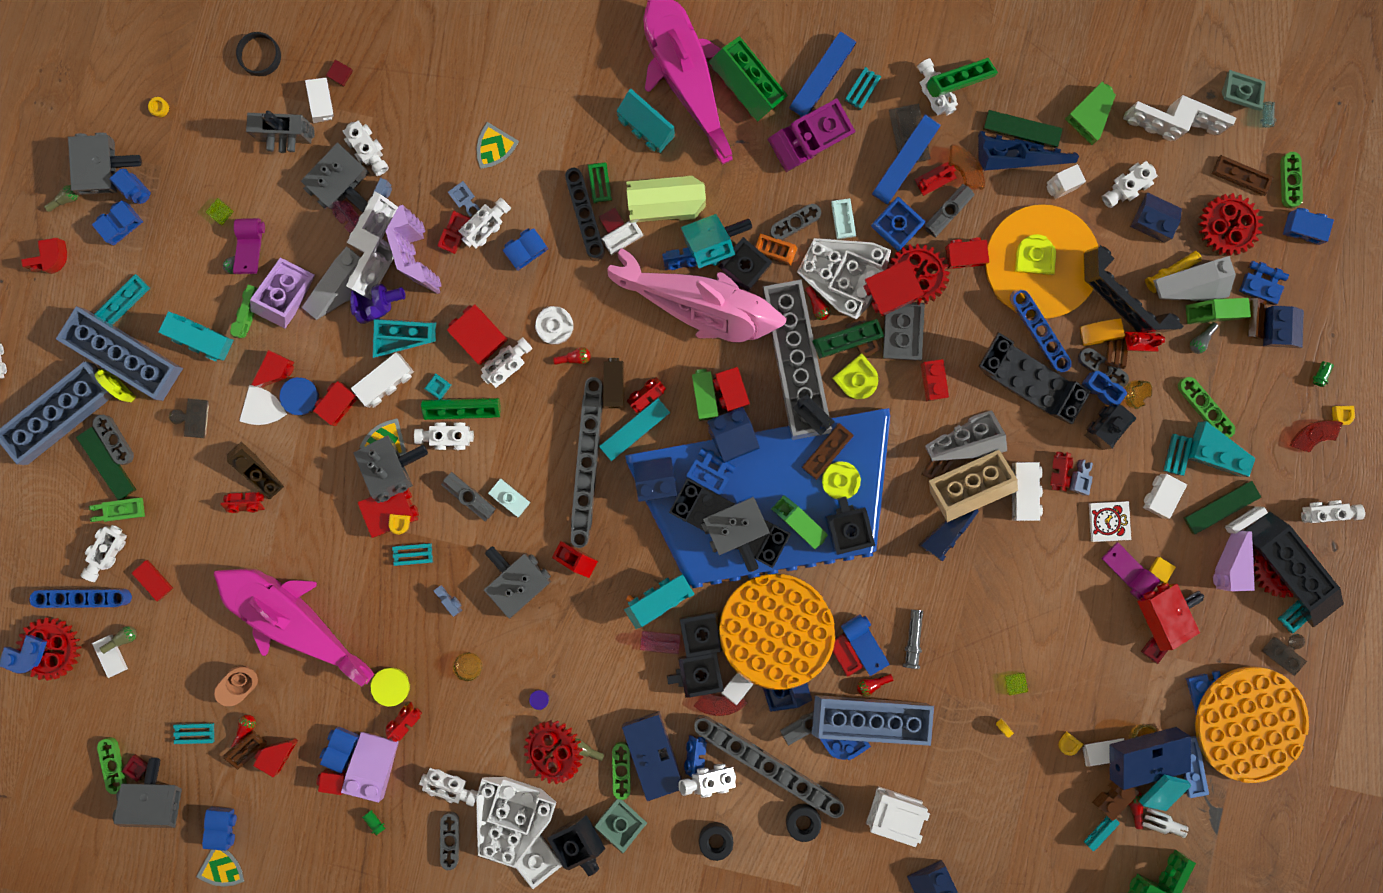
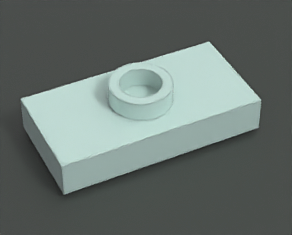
(843, 219)
(509, 497)

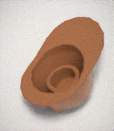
(235, 686)

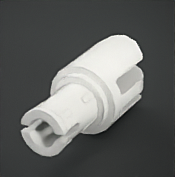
(1165, 824)

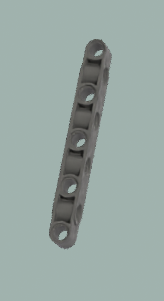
(586, 477)
(780, 774)

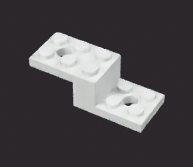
(1179, 118)
(368, 239)

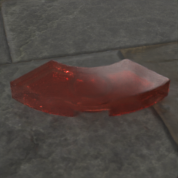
(1316, 433)
(718, 705)

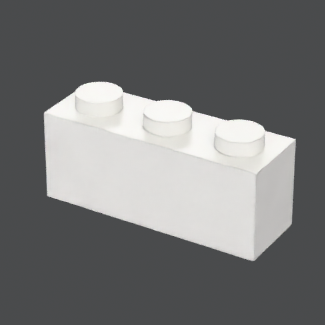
(383, 380)
(1027, 499)

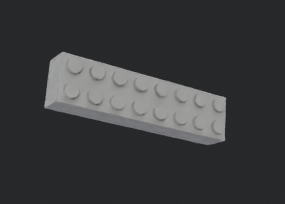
(796, 354)

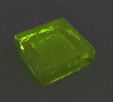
(219, 211)
(1016, 683)

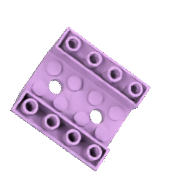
(400, 233)

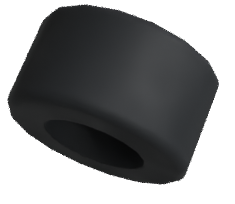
(803, 810)
(716, 853)

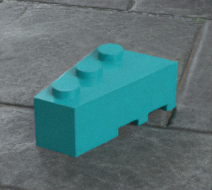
(398, 335)
(195, 336)
(1220, 452)
(658, 600)

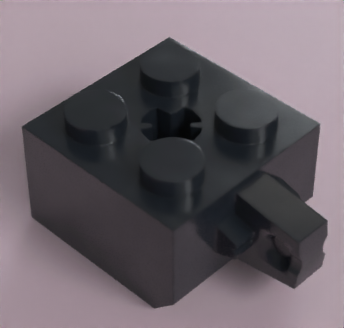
(748, 277)
(1109, 426)
(839, 523)
(694, 644)
(692, 683)
(577, 845)

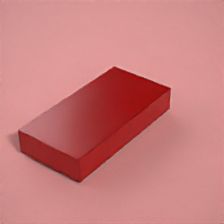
(152, 580)
(846, 655)

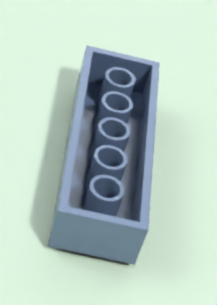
(119, 353)
(53, 414)
(872, 720)

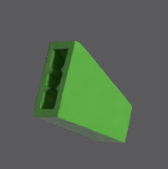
(1092, 113)
(1218, 310)
(704, 395)
(799, 522)

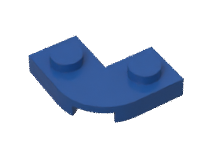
(27, 658)
(844, 748)

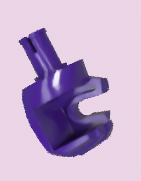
(380, 304)

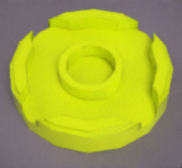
(841, 480)
(390, 686)

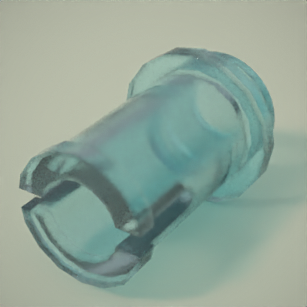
(1268, 118)

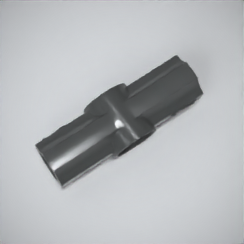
(941, 218)
(459, 488)
(797, 729)

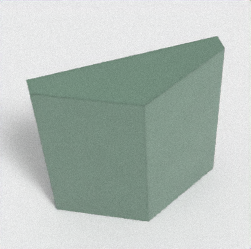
(1244, 90)
(620, 825)

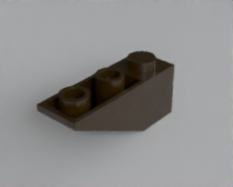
(254, 470)

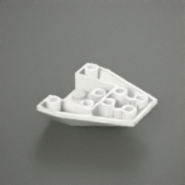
(839, 272)
(510, 818)

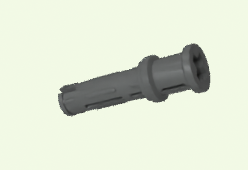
(913, 648)

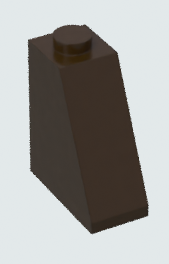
(613, 384)

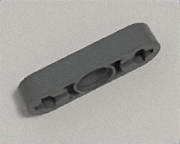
(810, 220)
(1094, 356)
(115, 454)
(444, 826)

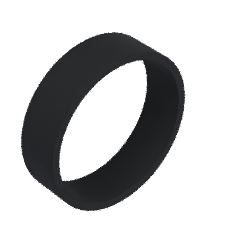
(245, 40)

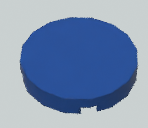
(299, 396)

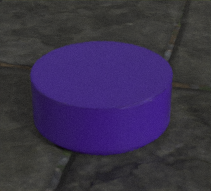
(539, 699)

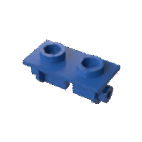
(673, 259)
(695, 748)

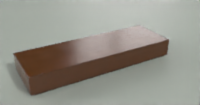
(1242, 175)
(827, 451)

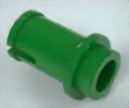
(1323, 373)
(373, 822)

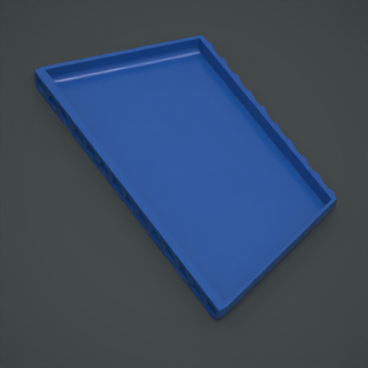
(767, 477)

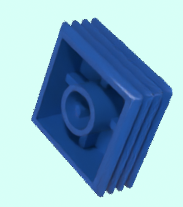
(898, 211)

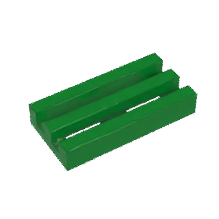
(601, 199)

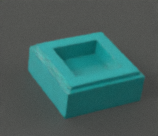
(438, 386)

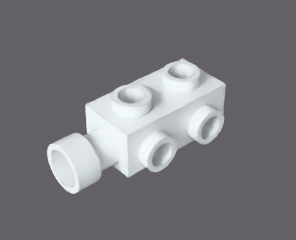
(939, 104)
(363, 141)
(1135, 180)
(483, 224)
(505, 365)
(448, 436)
(1333, 512)
(103, 545)
(719, 778)
(446, 785)

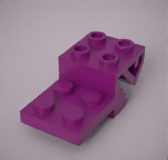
(811, 135)

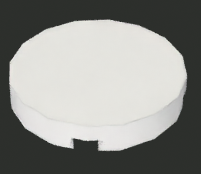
(554, 325)

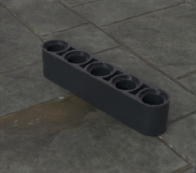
(582, 205)

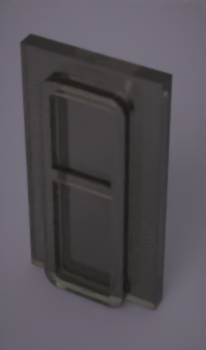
(903, 123)

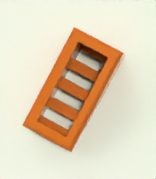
(785, 245)

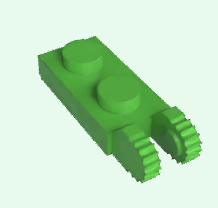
(244, 315)
(119, 510)

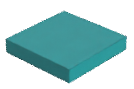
(1165, 792)

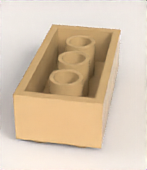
(973, 485)

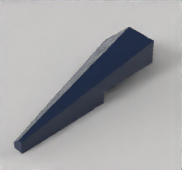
(1007, 154)
(946, 535)

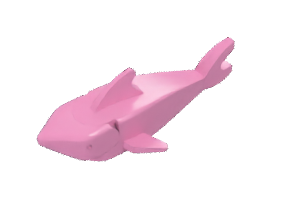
(704, 303)

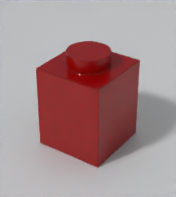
(331, 781)

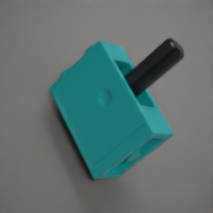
(711, 240)

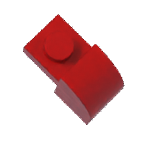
(51, 259)

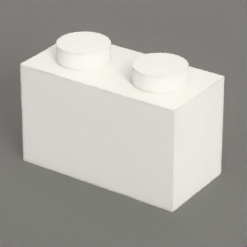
(1065, 182)
(1164, 495)

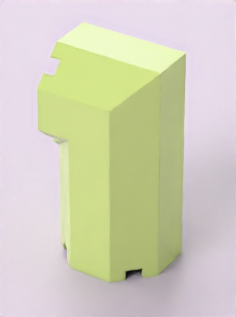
(665, 199)

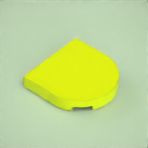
(1036, 255)
(858, 378)
(114, 385)

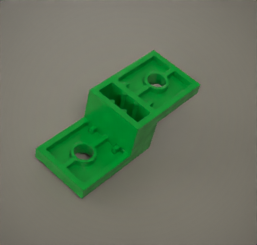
(1170, 881)

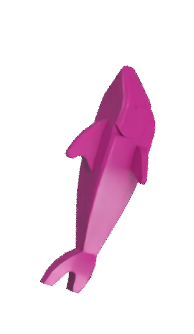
(683, 64)
(281, 615)

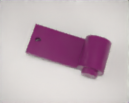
(249, 238)
(1130, 571)

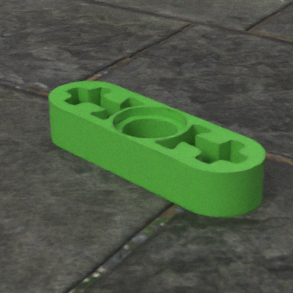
(1285, 186)
(102, 752)
(616, 756)

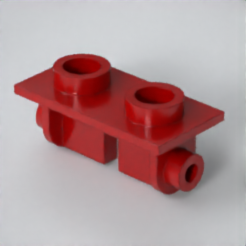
(936, 178)
(1143, 341)
(639, 398)
(1062, 478)
(234, 503)
(396, 728)

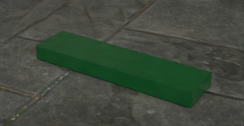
(1022, 128)
(848, 338)
(107, 467)
(1222, 507)

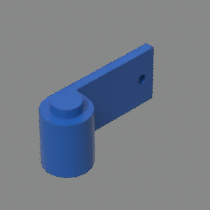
(864, 644)

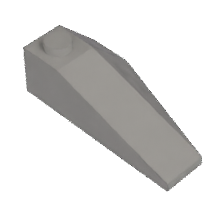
(1200, 283)
(332, 287)
(972, 440)

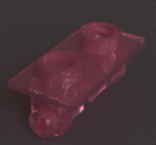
(344, 211)
(660, 642)

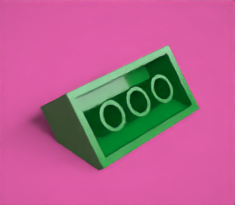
(748, 78)

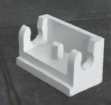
(319, 99)
(1098, 752)

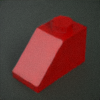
(273, 369)
(574, 559)
(274, 756)

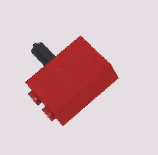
(1169, 615)

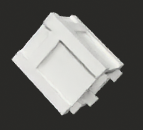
(897, 817)

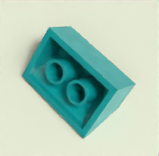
(645, 122)

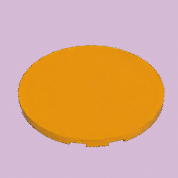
(1051, 293)
(777, 631)
(1251, 724)

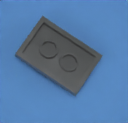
(904, 333)

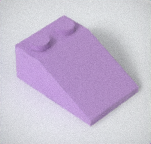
(281, 293)
(1235, 565)
(370, 767)

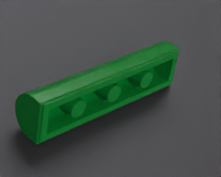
(961, 77)
(461, 408)

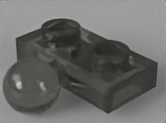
(194, 419)
(1285, 655)

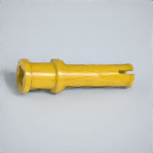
(1181, 265)

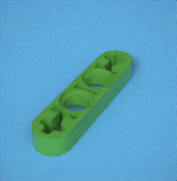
(1206, 407)

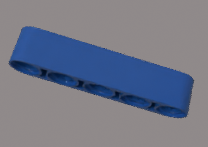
(822, 74)
(906, 159)
(1048, 335)
(71, 598)

